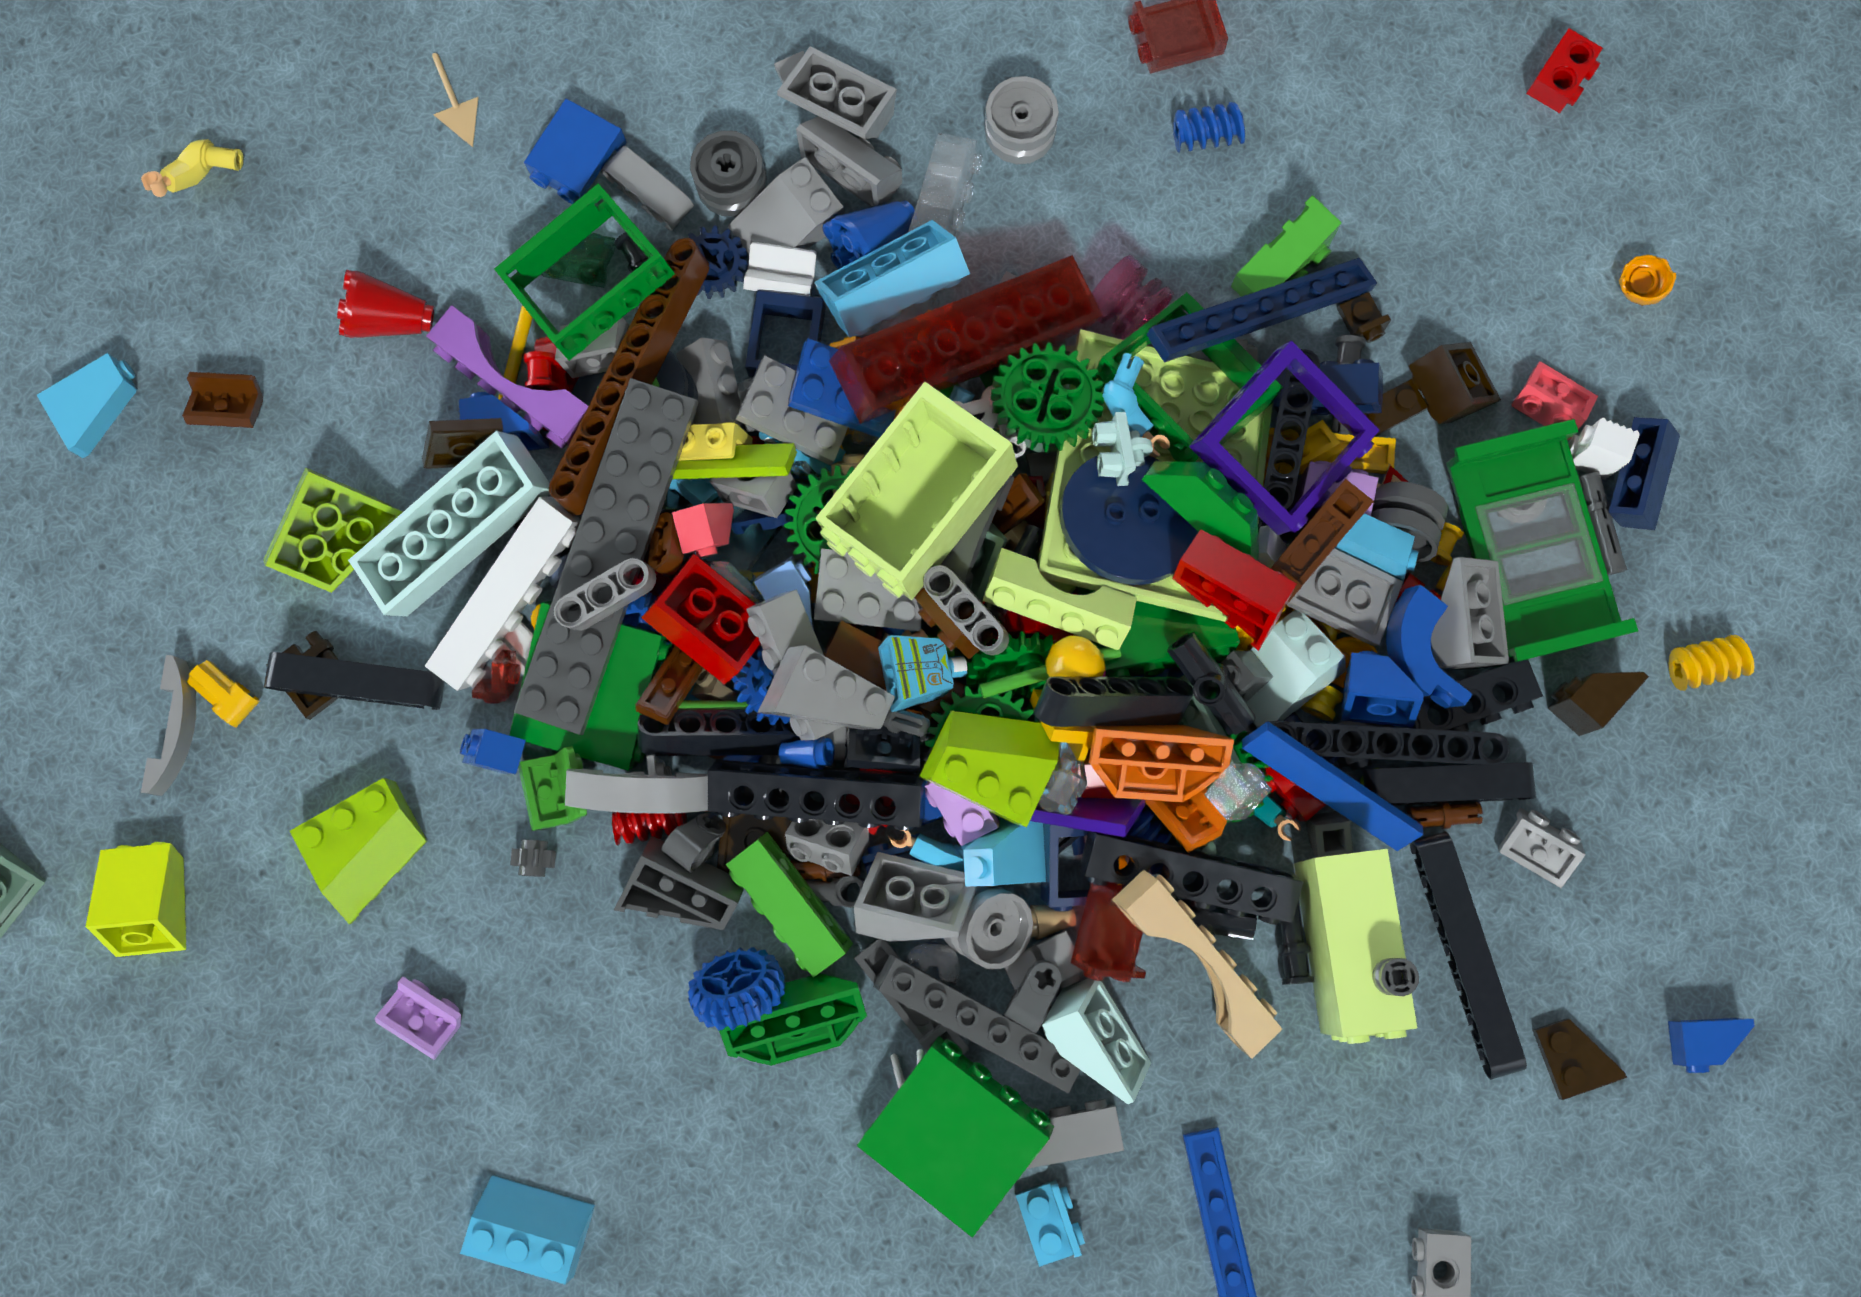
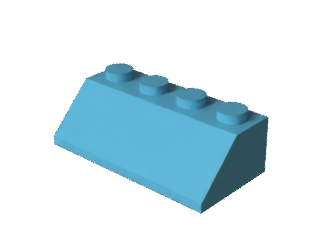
(893, 278)

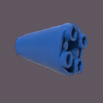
(866, 230)

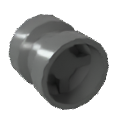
(1389, 980)

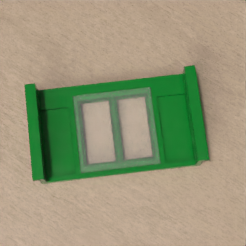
(1531, 516)

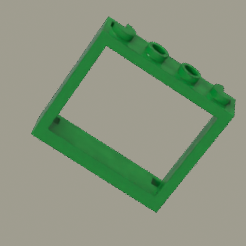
(555, 242)
(1227, 356)

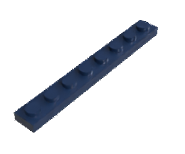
(1260, 309)

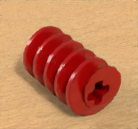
(640, 824)

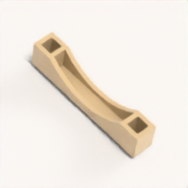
(1238, 1012)

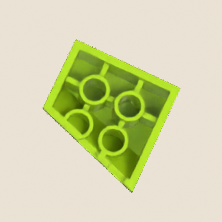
(325, 529)
(993, 763)
(359, 845)

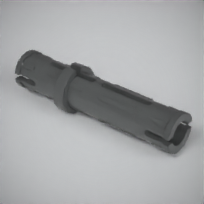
(1602, 522)

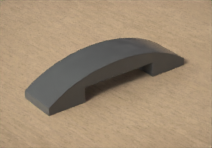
(965, 552)
(925, 1029)

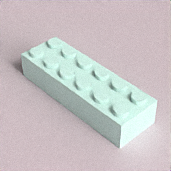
(450, 524)

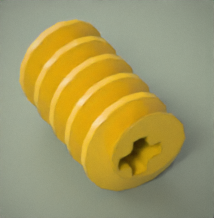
(1710, 661)

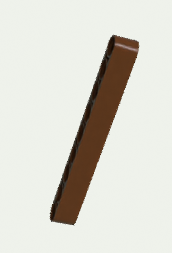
(636, 358)

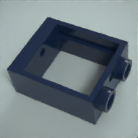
(784, 306)
(1050, 895)

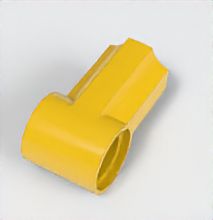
(228, 697)

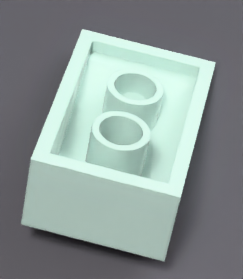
(1300, 664)
(1097, 1038)

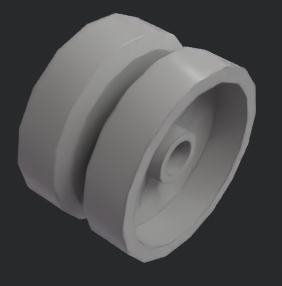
(1021, 120)
(994, 928)

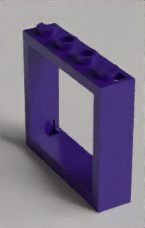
(1341, 407)

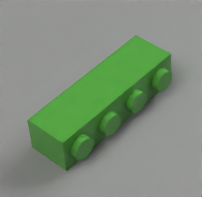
(789, 905)

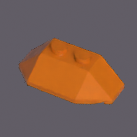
(1158, 760)

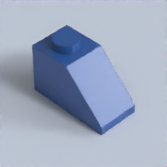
(1706, 1041)

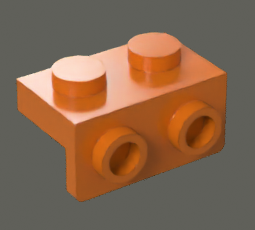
(1190, 821)

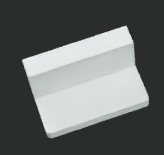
(780, 269)

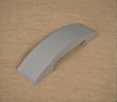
(180, 728)
(636, 792)

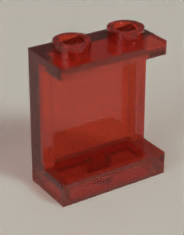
(1177, 32)
(1106, 938)

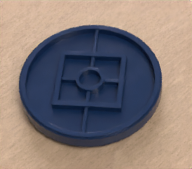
(1122, 530)

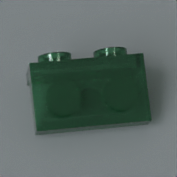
(585, 262)

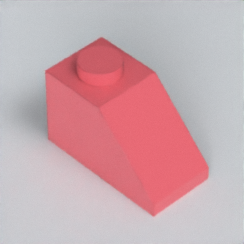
(704, 528)

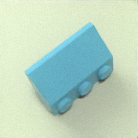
(528, 1230)

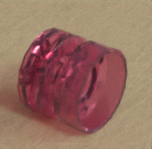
(1124, 296)

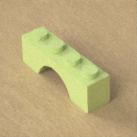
(1021, 588)

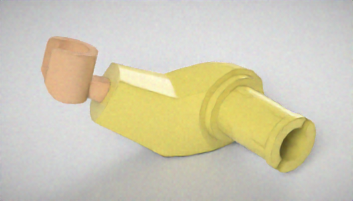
(191, 167)

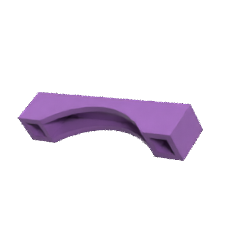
(470, 346)

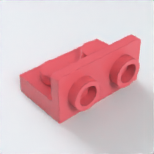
(1554, 398)

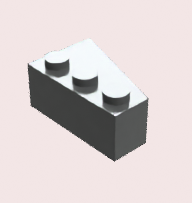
(668, 889)

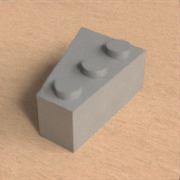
(824, 692)

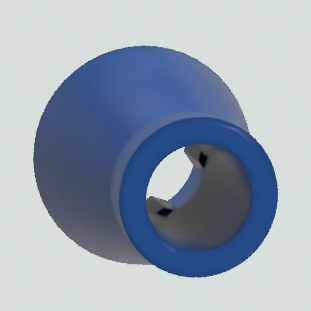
(808, 753)

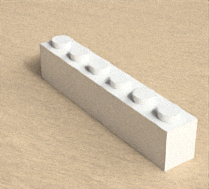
(504, 594)

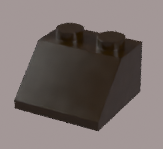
(1453, 382)
(1593, 700)

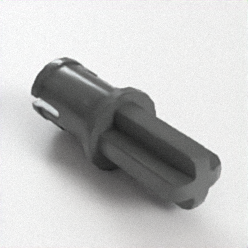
(906, 722)

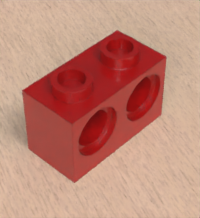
(1565, 71)

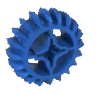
(736, 988)

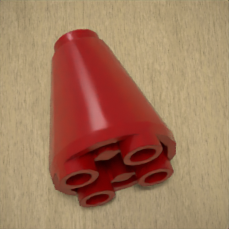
(380, 309)

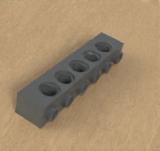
(975, 1022)

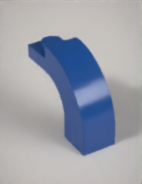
(1410, 646)

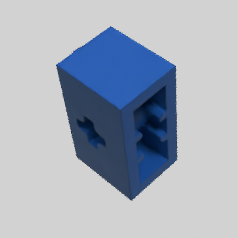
(492, 750)

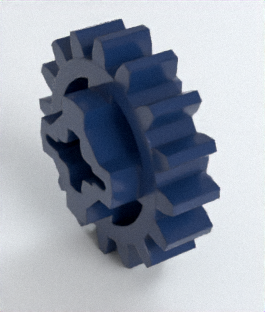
(721, 249)

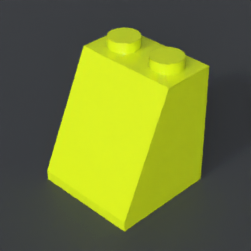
(139, 900)

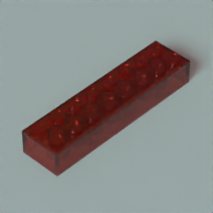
(964, 338)

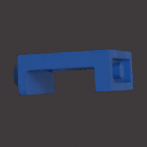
(573, 151)

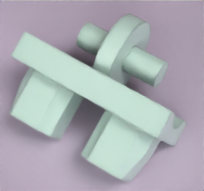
(1126, 448)

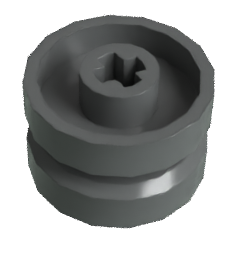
(727, 172)
(1414, 511)

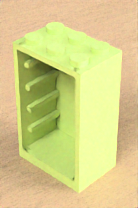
(917, 491)
(1350, 928)

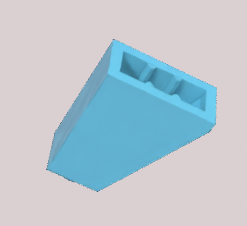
(89, 402)
(1380, 546)
(1006, 856)

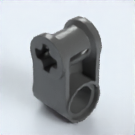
(694, 841)
(1031, 1002)

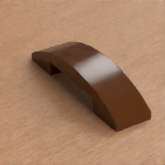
(1322, 534)

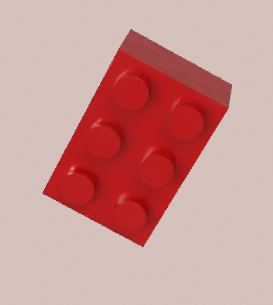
(705, 619)

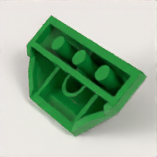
(1207, 502)
(810, 1019)

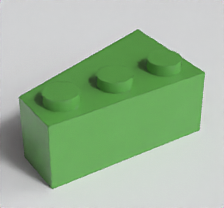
(1291, 252)

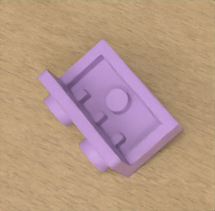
(960, 816)
(420, 1017)

